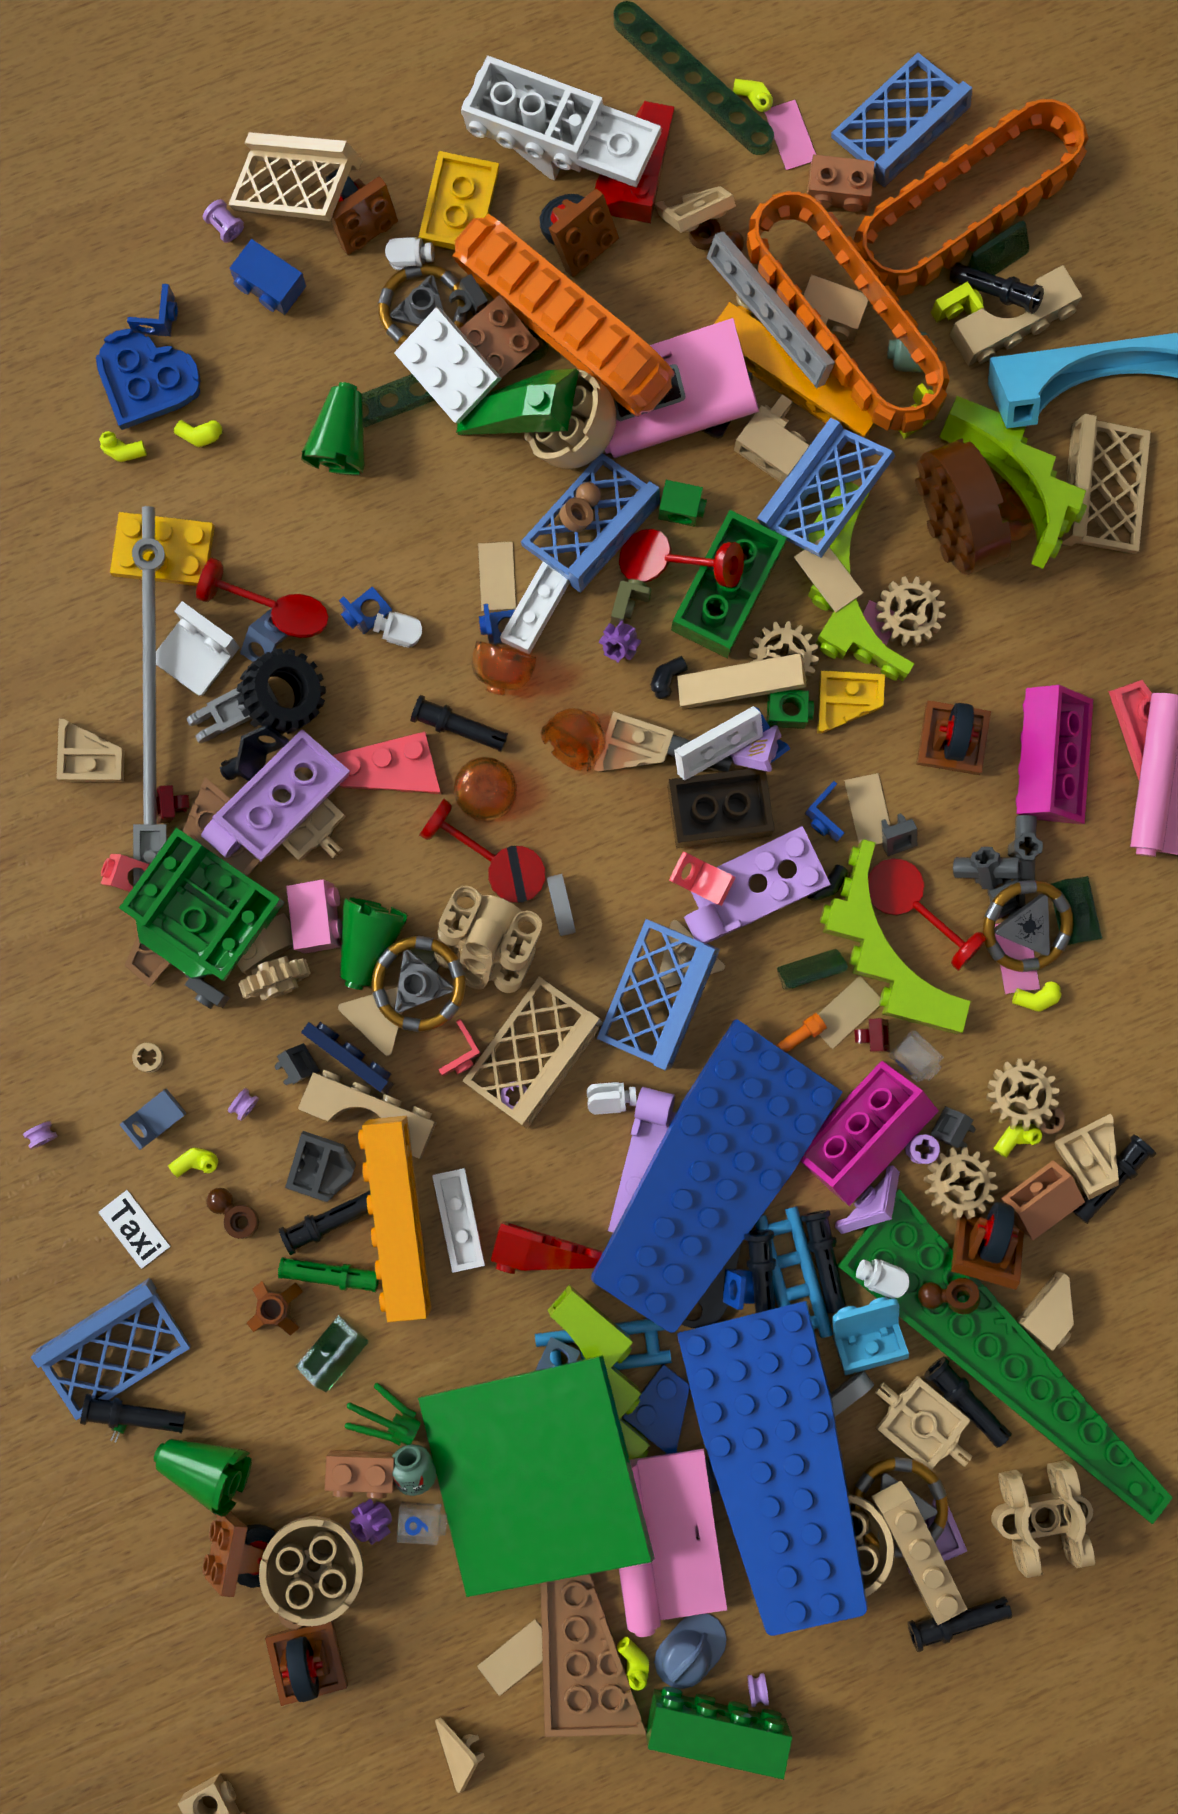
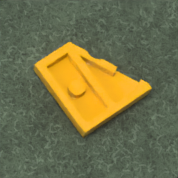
(847, 697)

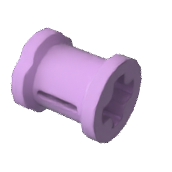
(223, 220)
(915, 1156)

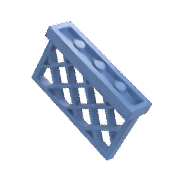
(924, 129)
(806, 479)
(615, 530)
(684, 1004)
(95, 1325)

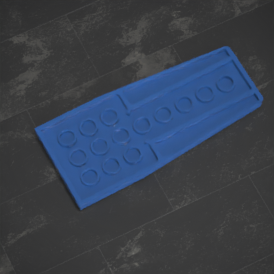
(713, 1175)
(778, 1464)

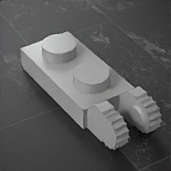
(225, 712)

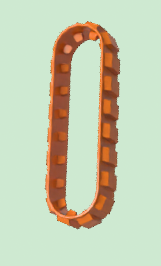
(1038, 114)
(809, 210)
(563, 314)

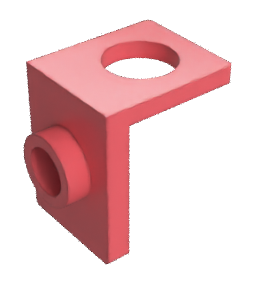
(116, 871)
(703, 879)
(465, 1061)

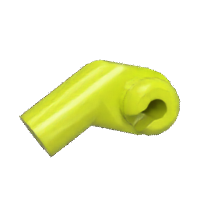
(756, 92)
(200, 435)
(120, 451)
(1039, 1001)
(1017, 1136)
(194, 1158)
(637, 1663)

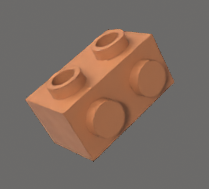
(841, 182)
(1043, 1200)
(359, 1472)

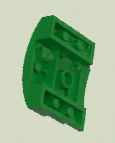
(198, 908)

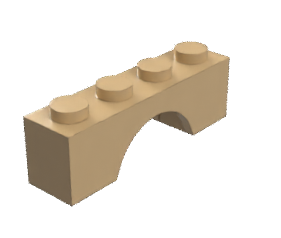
(983, 334)
(329, 1098)
(920, 1552)

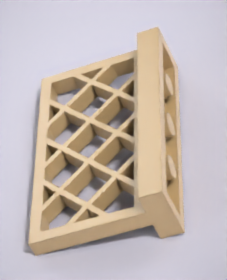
(299, 154)
(1081, 474)
(556, 1067)

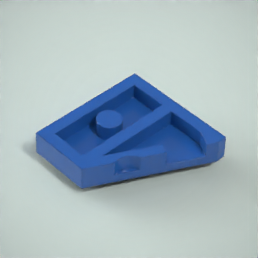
(661, 1409)

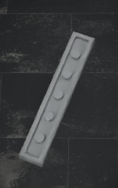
(770, 309)

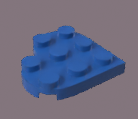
(145, 379)

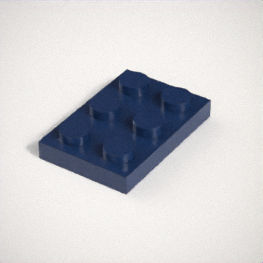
(349, 1056)

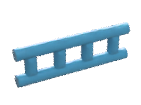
(800, 1256)
(651, 1358)

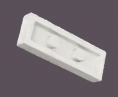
(535, 609)
(718, 743)
(458, 1220)

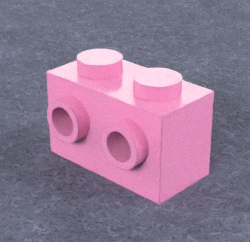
(314, 916)

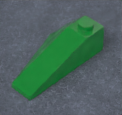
(526, 406)

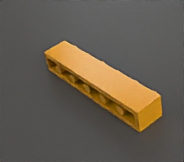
(776, 368)
(396, 1218)

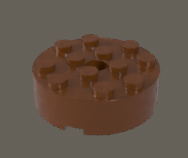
(963, 506)

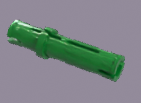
(320, 1273)

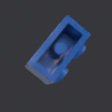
(267, 277)

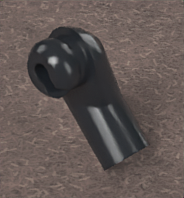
(663, 676)
(836, 879)

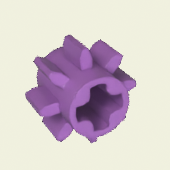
(619, 641)
(370, 1521)

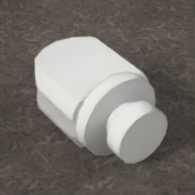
(408, 252)
(399, 629)
(609, 1098)
(883, 1278)

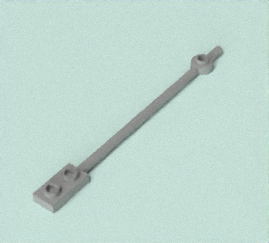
(149, 836)

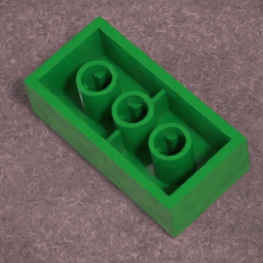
(736, 603)
(718, 1732)

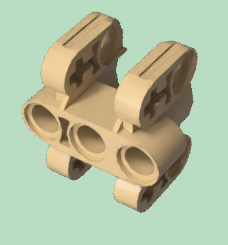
(487, 939)
(1063, 1496)

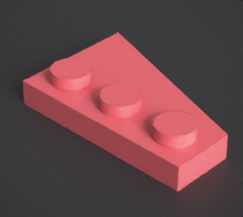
(1132, 710)
(392, 765)

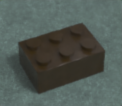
(720, 807)

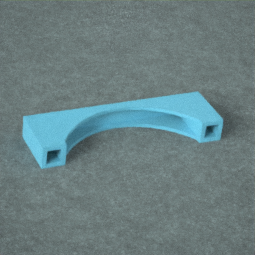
(1030, 380)

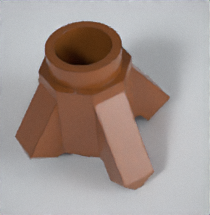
(274, 1308)

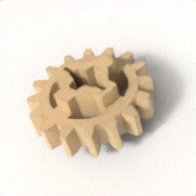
(903, 600)
(785, 644)
(274, 978)
(1017, 1082)
(964, 1196)

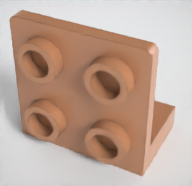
(500, 336)

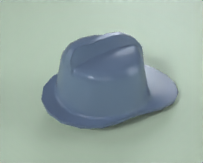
(690, 1651)

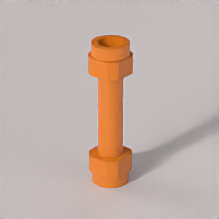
(811, 1027)

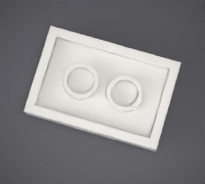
(447, 365)

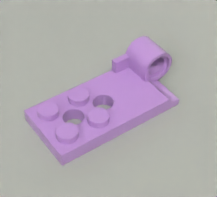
(261, 822)
(745, 906)
(650, 1124)

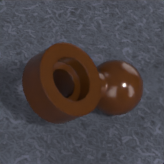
(713, 227)
(220, 1202)
(932, 1295)

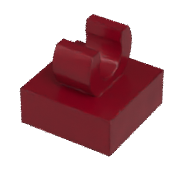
(168, 804)
(876, 1035)

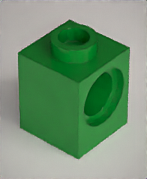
(681, 503)
(778, 717)

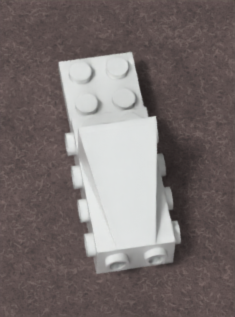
(557, 124)

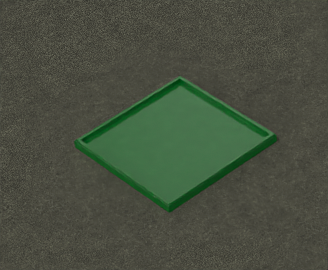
(536, 1477)

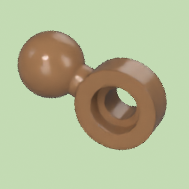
(577, 512)

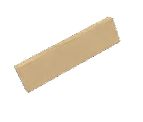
(742, 681)

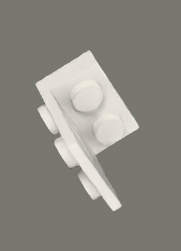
(195, 650)

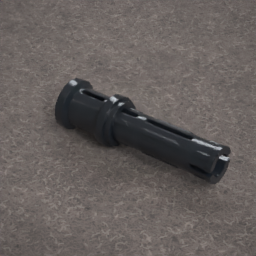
(1008, 290)
(444, 719)
(1128, 1163)
(315, 1227)
(822, 1245)
(761, 1265)
(957, 1391)
(117, 1413)
(928, 1632)

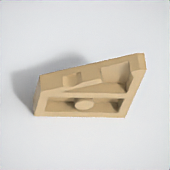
(633, 744)

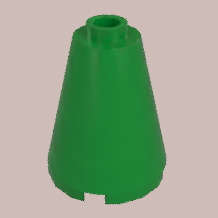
(338, 433)
(365, 936)
(205, 1471)

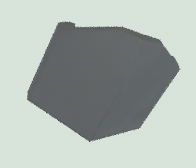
(320, 1167)

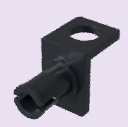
(252, 753)

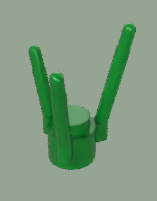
(401, 1428)

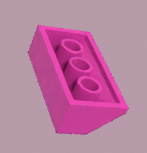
(1055, 754)
(867, 1132)

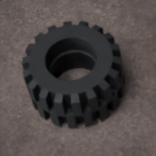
(300, 677)

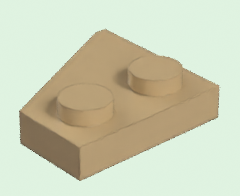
(696, 208)
(87, 757)
(1092, 1156)

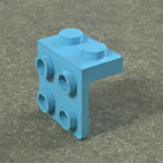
(869, 1335)

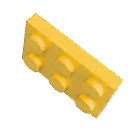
(458, 193)
(185, 546)

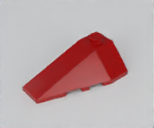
(639, 201)
(532, 1250)

